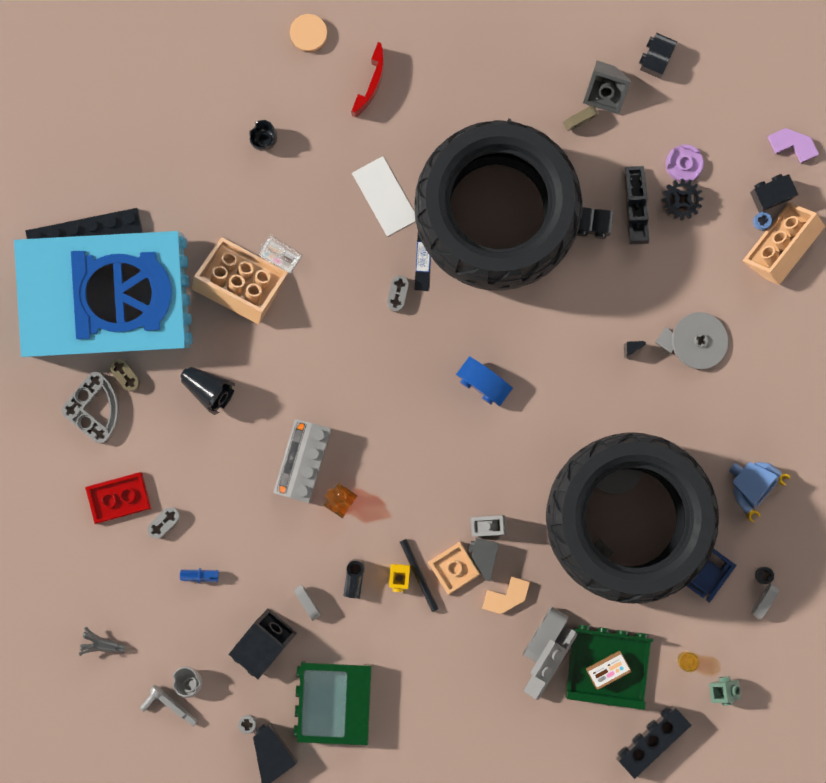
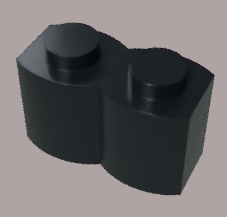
(658, 55)
(595, 222)

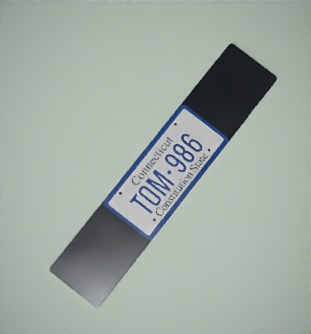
(422, 267)

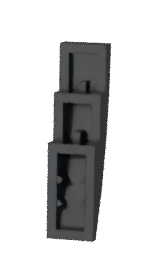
(636, 205)

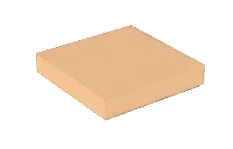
(454, 568)

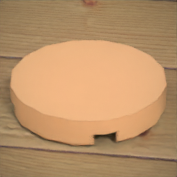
(308, 32)

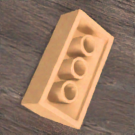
(784, 243)

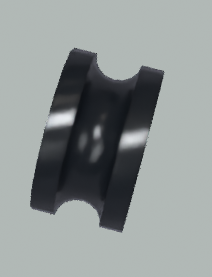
(759, 571)

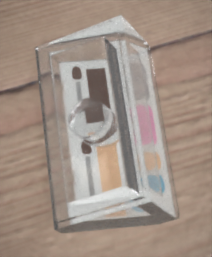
(280, 254)

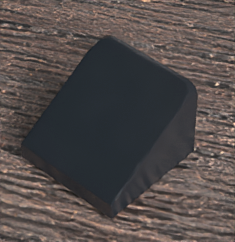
(632, 346)

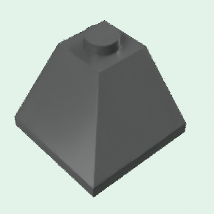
(607, 88)

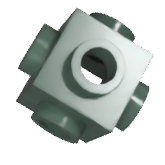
(725, 691)

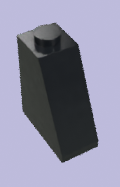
(272, 753)

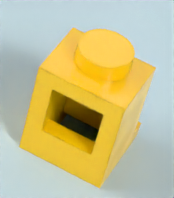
(396, 569)

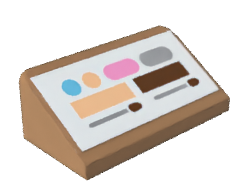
(608, 670)

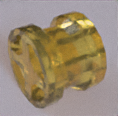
(691, 661)

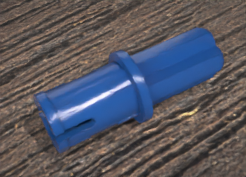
(199, 575)

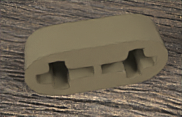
(580, 118)
(121, 377)

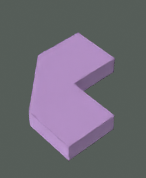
(802, 144)

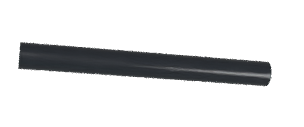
(418, 574)

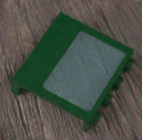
(333, 703)

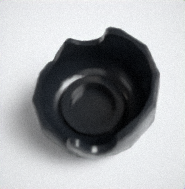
(263, 135)

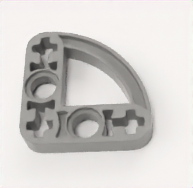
(81, 413)

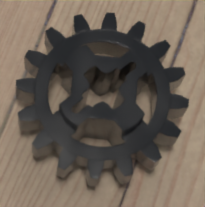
(687, 204)

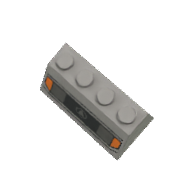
(302, 461)

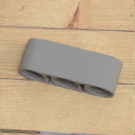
(547, 630)

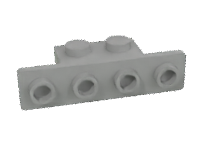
(549, 662)

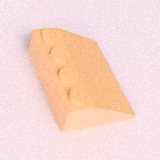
(239, 280)

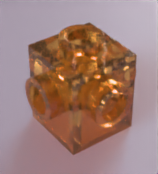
(339, 500)

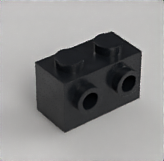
(773, 193)

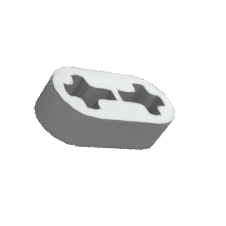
(393, 292)
(166, 525)
(765, 601)
(307, 602)

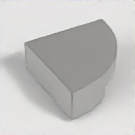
(665, 340)

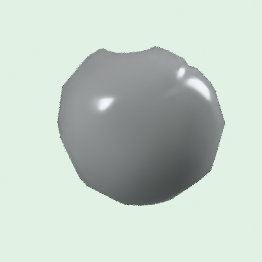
(187, 682)

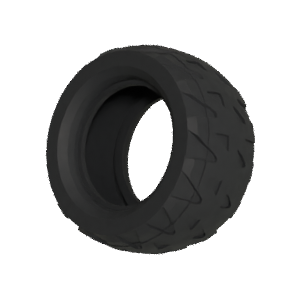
(511, 146)
(695, 518)

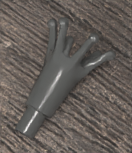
(99, 644)

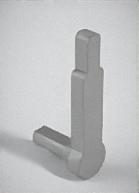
(158, 693)

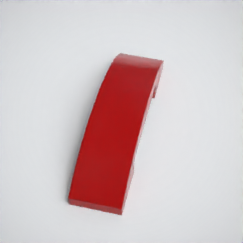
(362, 102)

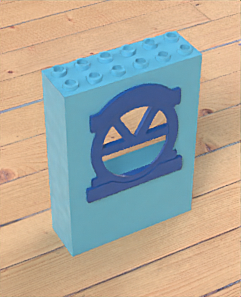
(54, 298)

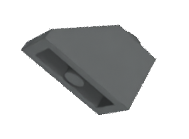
(484, 556)

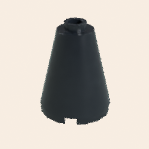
(208, 388)

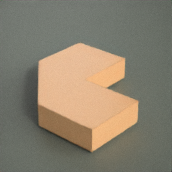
(515, 595)

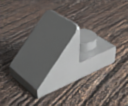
(488, 525)

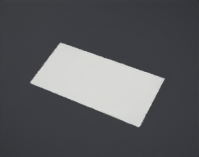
(384, 196)

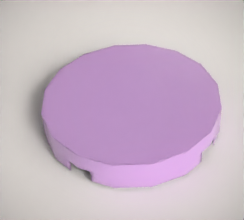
(684, 163)

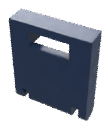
(712, 577)

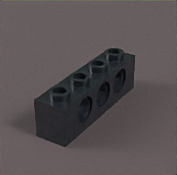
(679, 725)

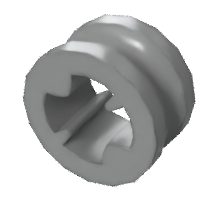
(242, 728)

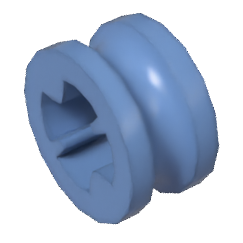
(757, 224)

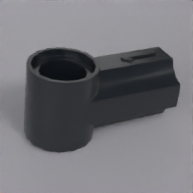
(353, 580)

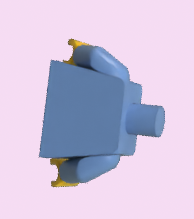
(754, 484)

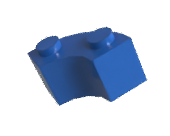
(484, 381)

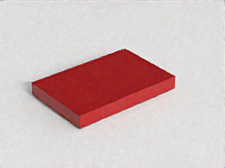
(118, 498)

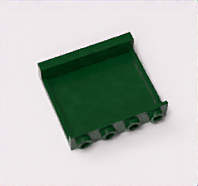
(594, 646)

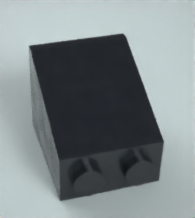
(262, 643)

